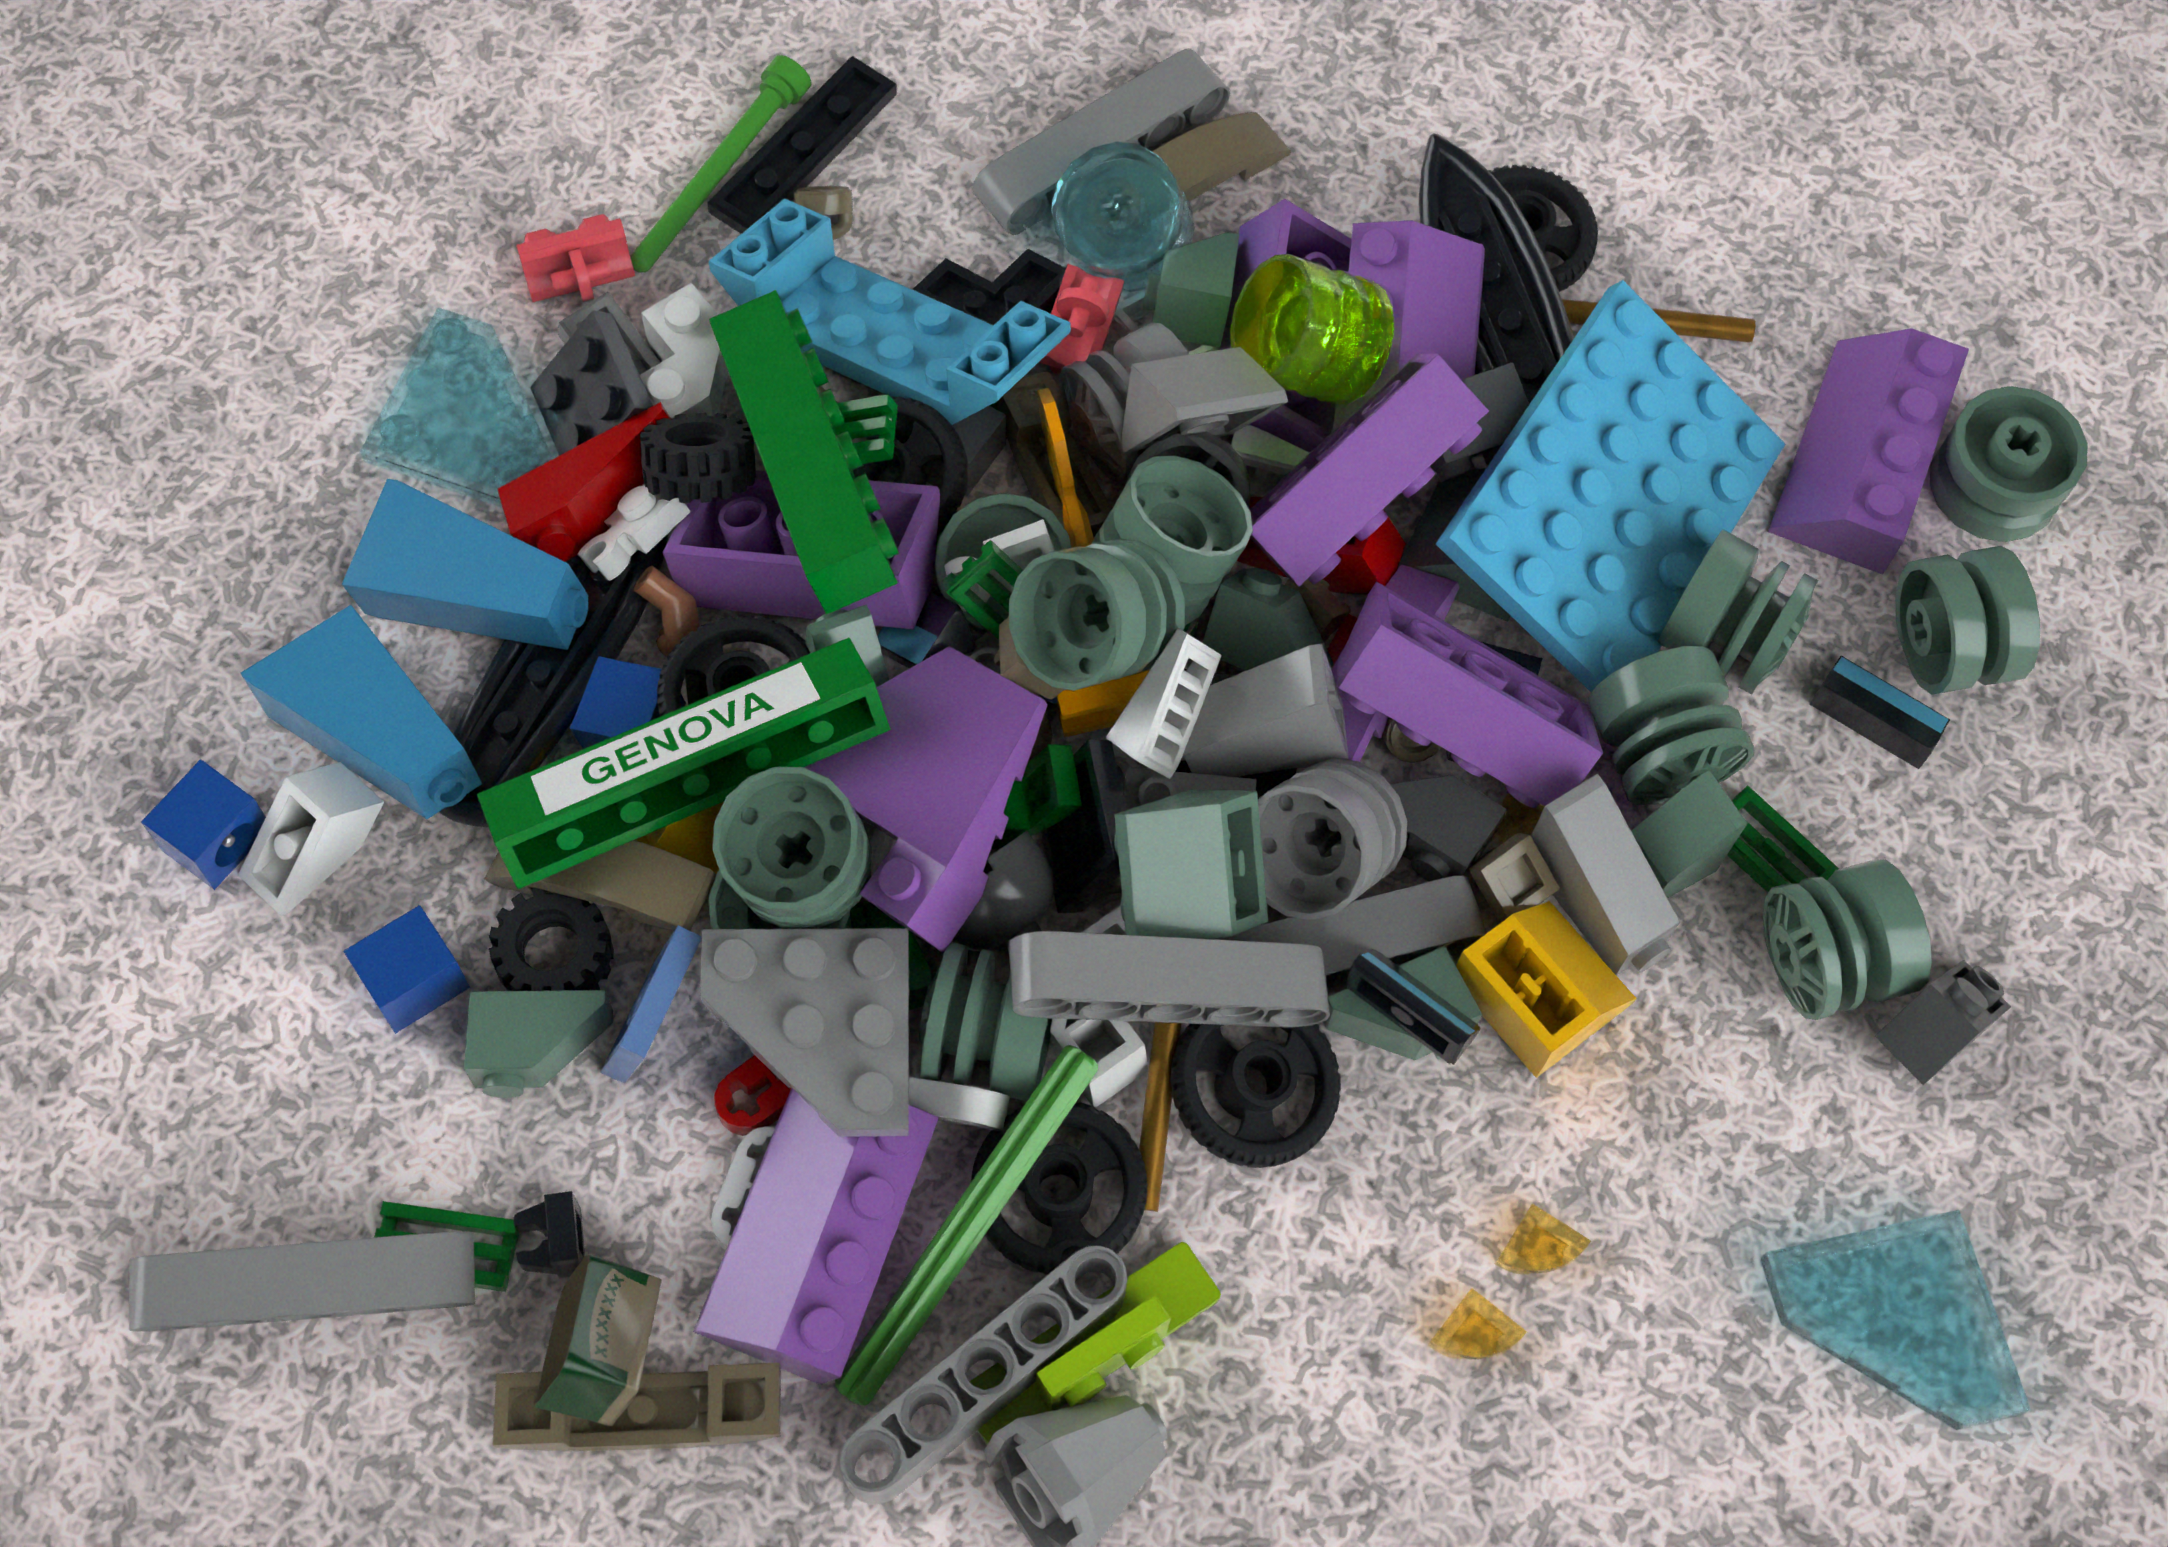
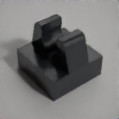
(561, 1222)

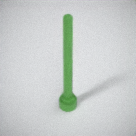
(782, 84)

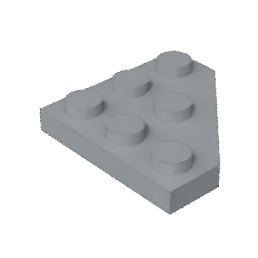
(821, 1016)

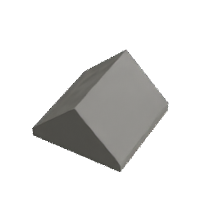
(1196, 395)

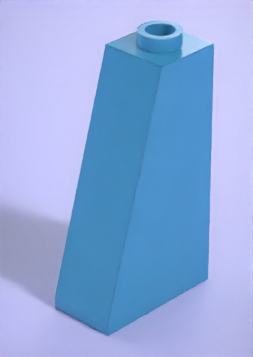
(460, 575)
(362, 710)

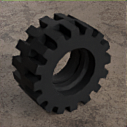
(698, 457)
(537, 914)

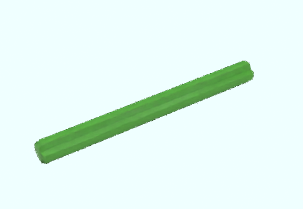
(966, 1225)

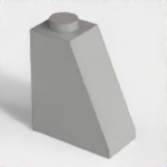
(1270, 718)
(1605, 878)

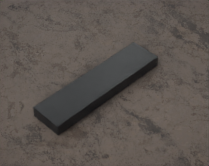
(804, 144)

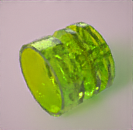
(1314, 327)

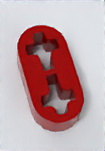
(750, 1078)

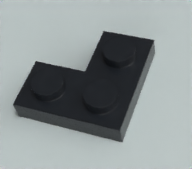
(1027, 279)

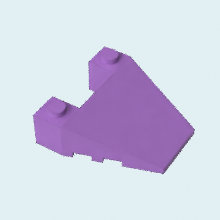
(938, 786)

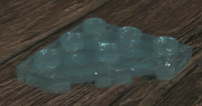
(458, 414)
(1906, 1313)

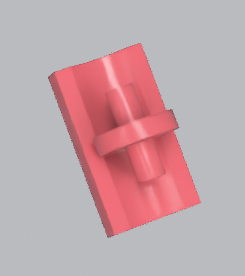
(575, 259)
(1090, 308)

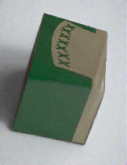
(598, 1341)

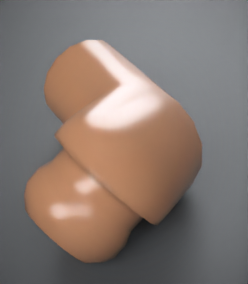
(676, 604)

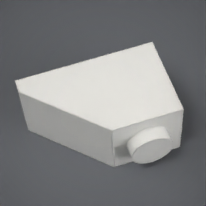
(309, 834)

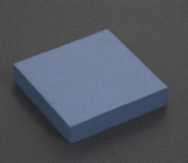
(651, 1004)

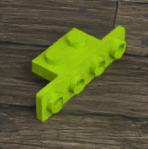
(1155, 1304)

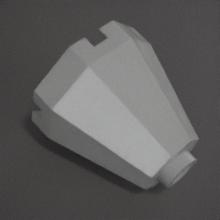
(1076, 1468)

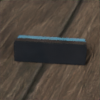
(938, 627)
(1880, 712)
(1411, 1005)

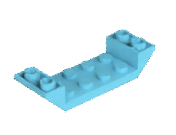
(879, 327)

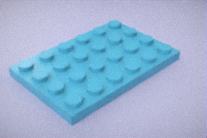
(1611, 490)

